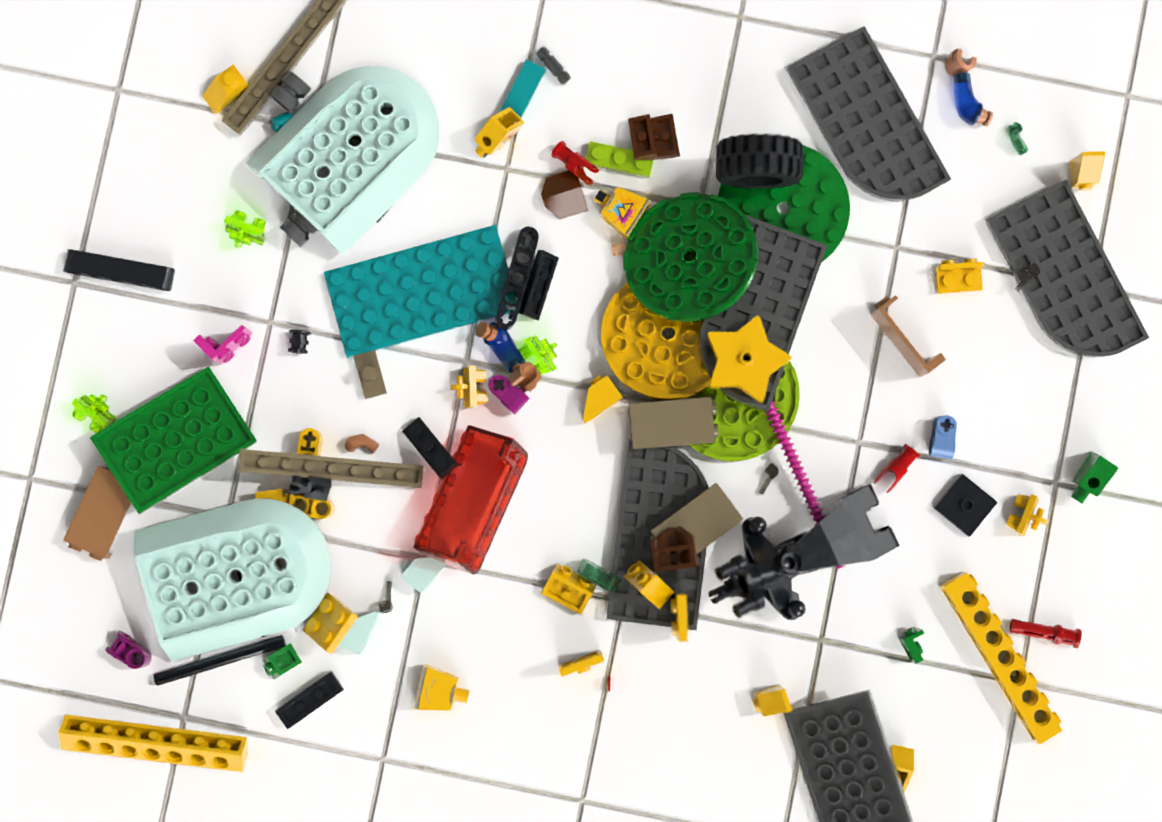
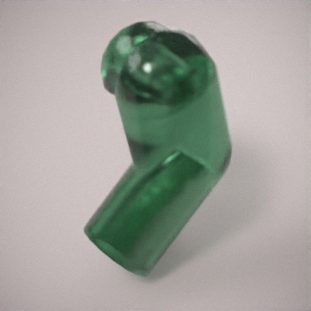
(1015, 138)

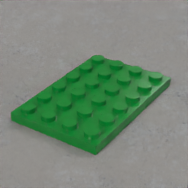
(173, 440)

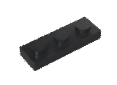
(538, 285)
(430, 448)
(309, 700)

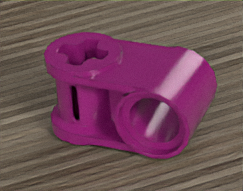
(511, 397)
(125, 648)

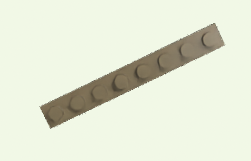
(284, 59)
(331, 468)

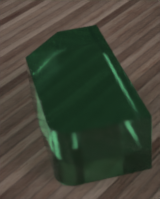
(599, 575)

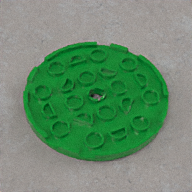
(816, 204)
(693, 288)

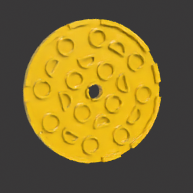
(644, 357)

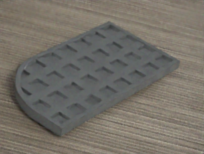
(868, 119)
(1077, 289)
(776, 295)
(654, 488)

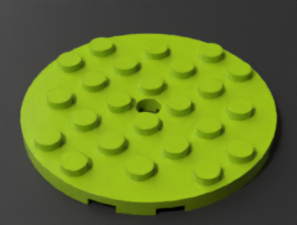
(745, 429)

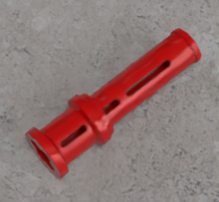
(1056, 634)

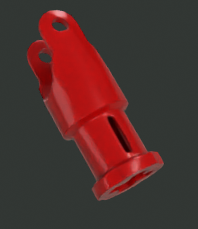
(574, 162)
(899, 465)

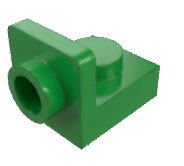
(912, 648)
(281, 661)

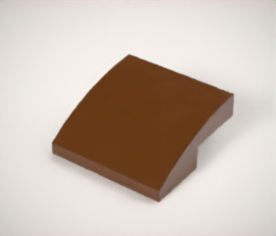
(654, 137)

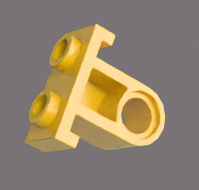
(649, 584)

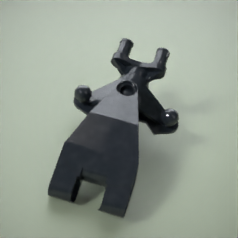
(767, 570)

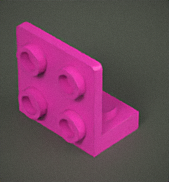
(225, 351)

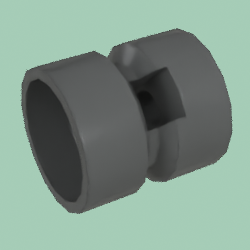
(289, 91)
(298, 228)

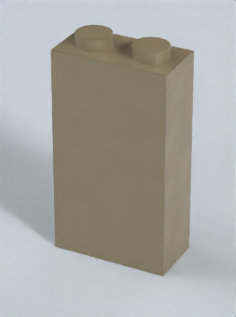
(672, 422)
(705, 517)

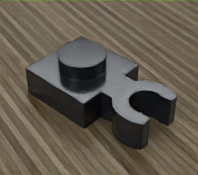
(313, 488)

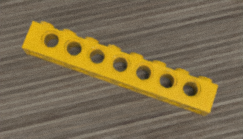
(1039, 730)
(153, 743)

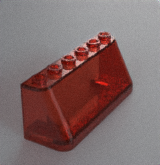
(472, 500)

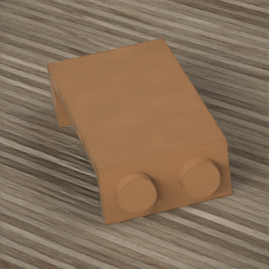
(901, 342)
(98, 516)

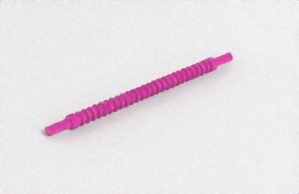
(795, 465)

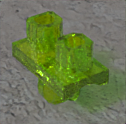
(243, 232)
(542, 352)
(95, 409)

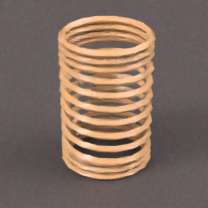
(618, 252)

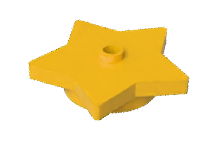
(734, 371)

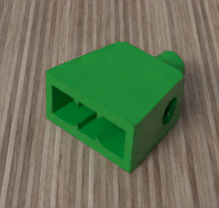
(1099, 470)

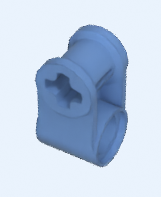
(943, 440)

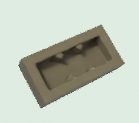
(370, 374)

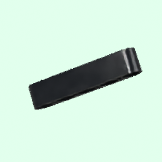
(119, 270)

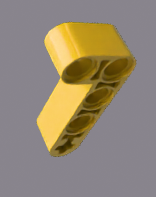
(311, 504)

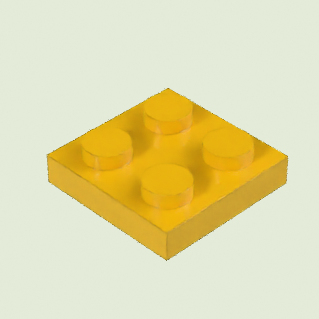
(329, 623)
(679, 626)

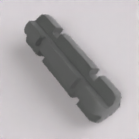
(553, 65)

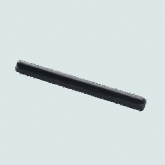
(219, 660)

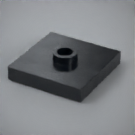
(965, 505)

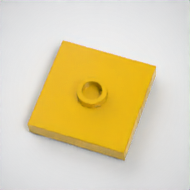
(581, 664)

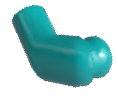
(280, 120)

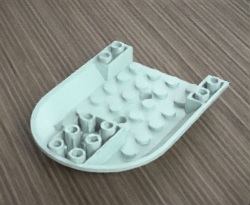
(363, 177)
(206, 550)

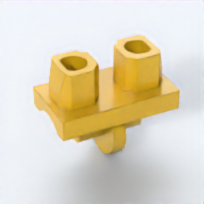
(467, 387)
(1028, 504)

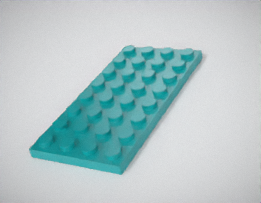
(419, 291)

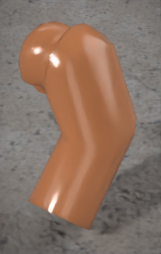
(360, 440)

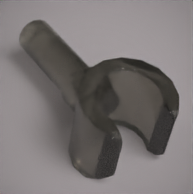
(1032, 271)
(772, 471)
(386, 606)

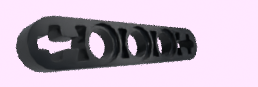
(517, 288)

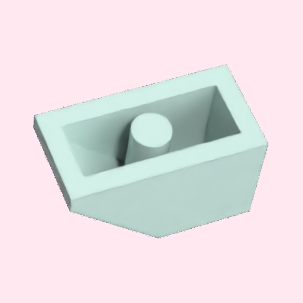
(421, 572)
(360, 632)

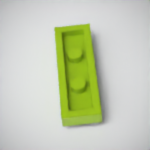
(617, 159)

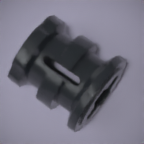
(298, 341)

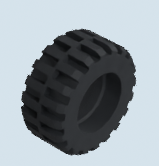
(759, 161)

